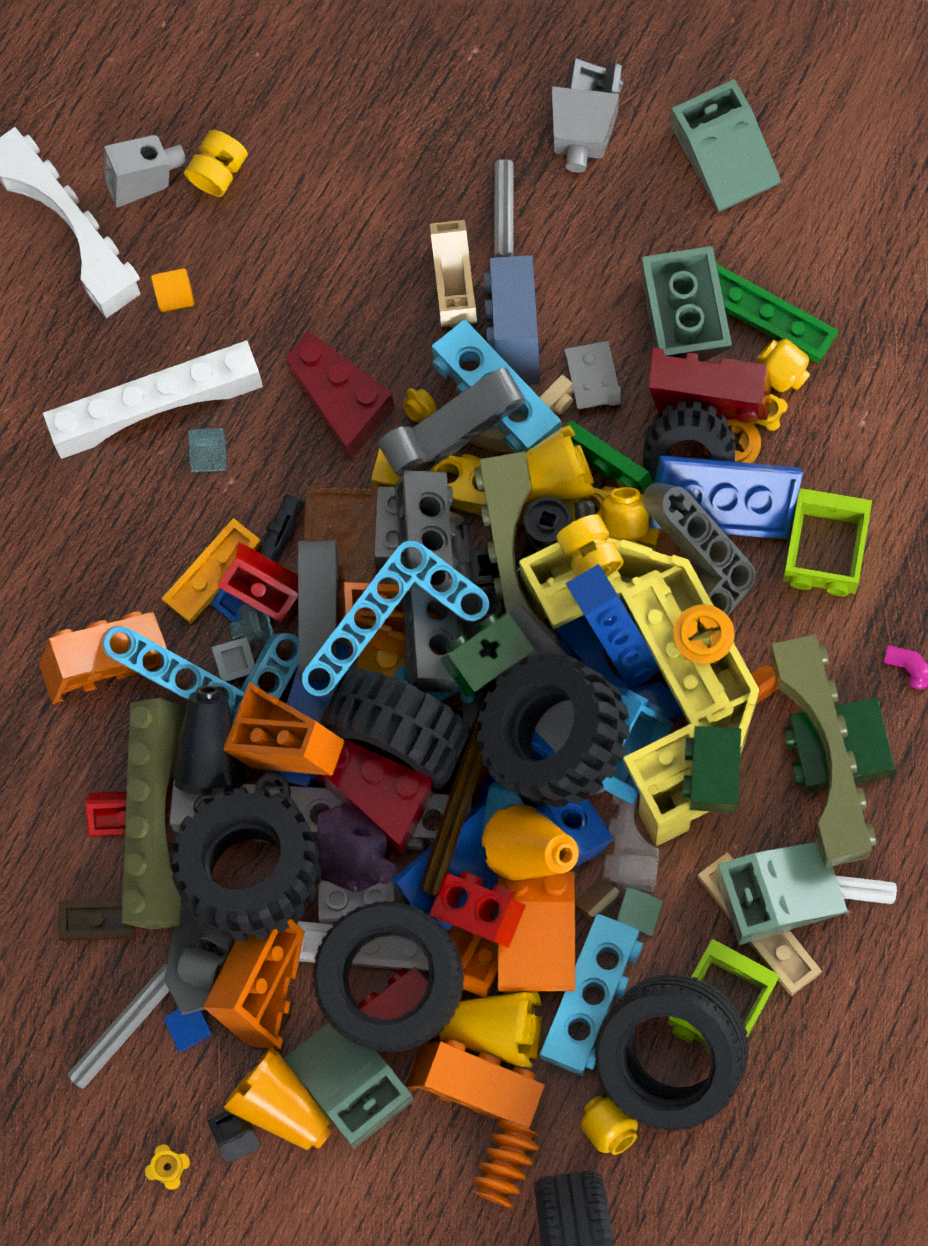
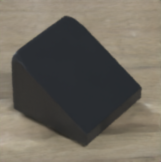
(481, 568)
(233, 1135)

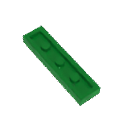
(774, 316)

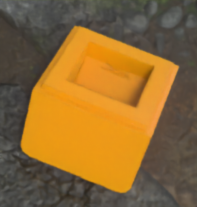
(173, 290)

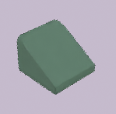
(640, 911)

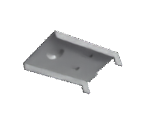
(593, 375)

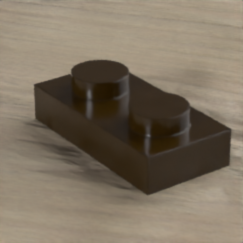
(93, 920)

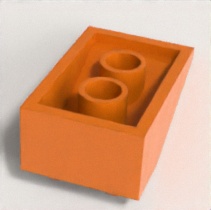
(544, 940)

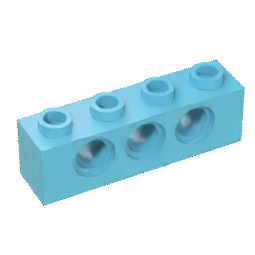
(467, 345)
(604, 937)

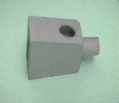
(582, 124)
(139, 168)

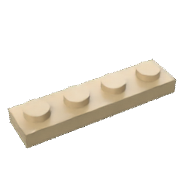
(780, 951)

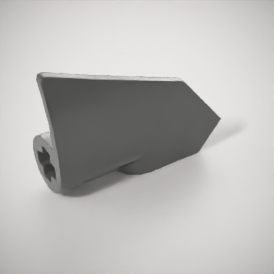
(194, 962)

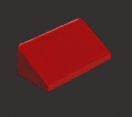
(106, 813)

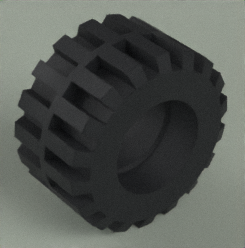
(688, 424)

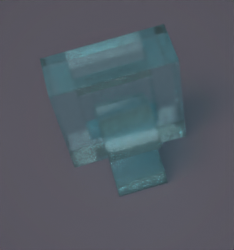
(254, 626)

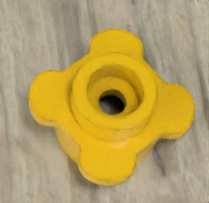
(418, 405)
(776, 408)
(157, 1172)

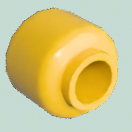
(785, 364)
(625, 514)
(608, 1126)

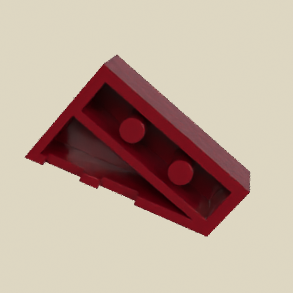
(731, 387)
(340, 392)
(381, 791)

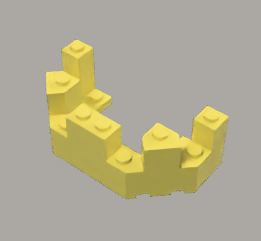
(711, 695)

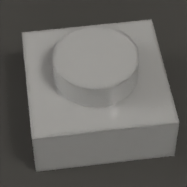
(233, 659)

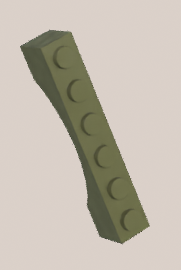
(506, 490)
(802, 677)
(148, 885)

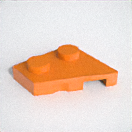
(478, 961)

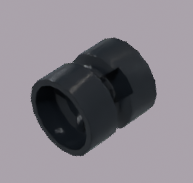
(543, 522)

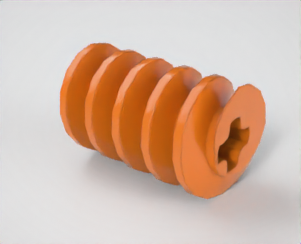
(505, 1163)

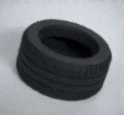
(345, 942)
(640, 1093)
(573, 1210)

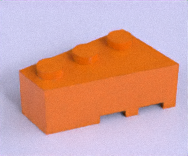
(79, 661)
(255, 984)
(476, 1082)

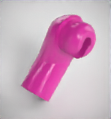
(912, 662)

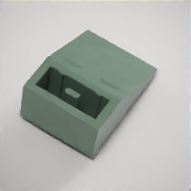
(725, 145)
(778, 891)
(349, 1083)

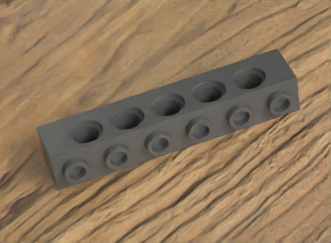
(414, 492)

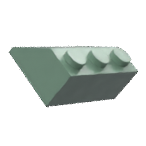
(685, 303)

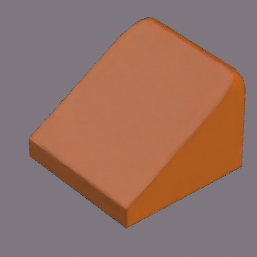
(765, 680)

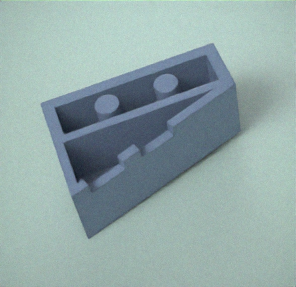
(513, 314)

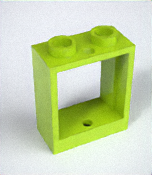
(836, 508)
(739, 966)

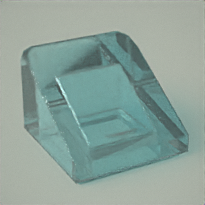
(207, 450)

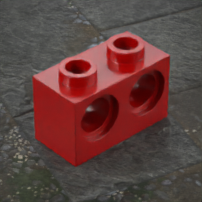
(477, 910)

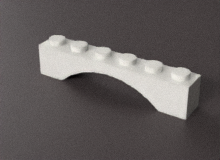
(102, 273)
(205, 378)

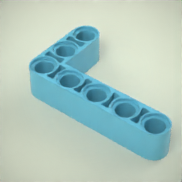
(383, 607)
(172, 663)

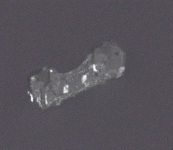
(633, 859)

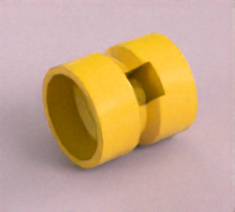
(214, 165)
(588, 546)

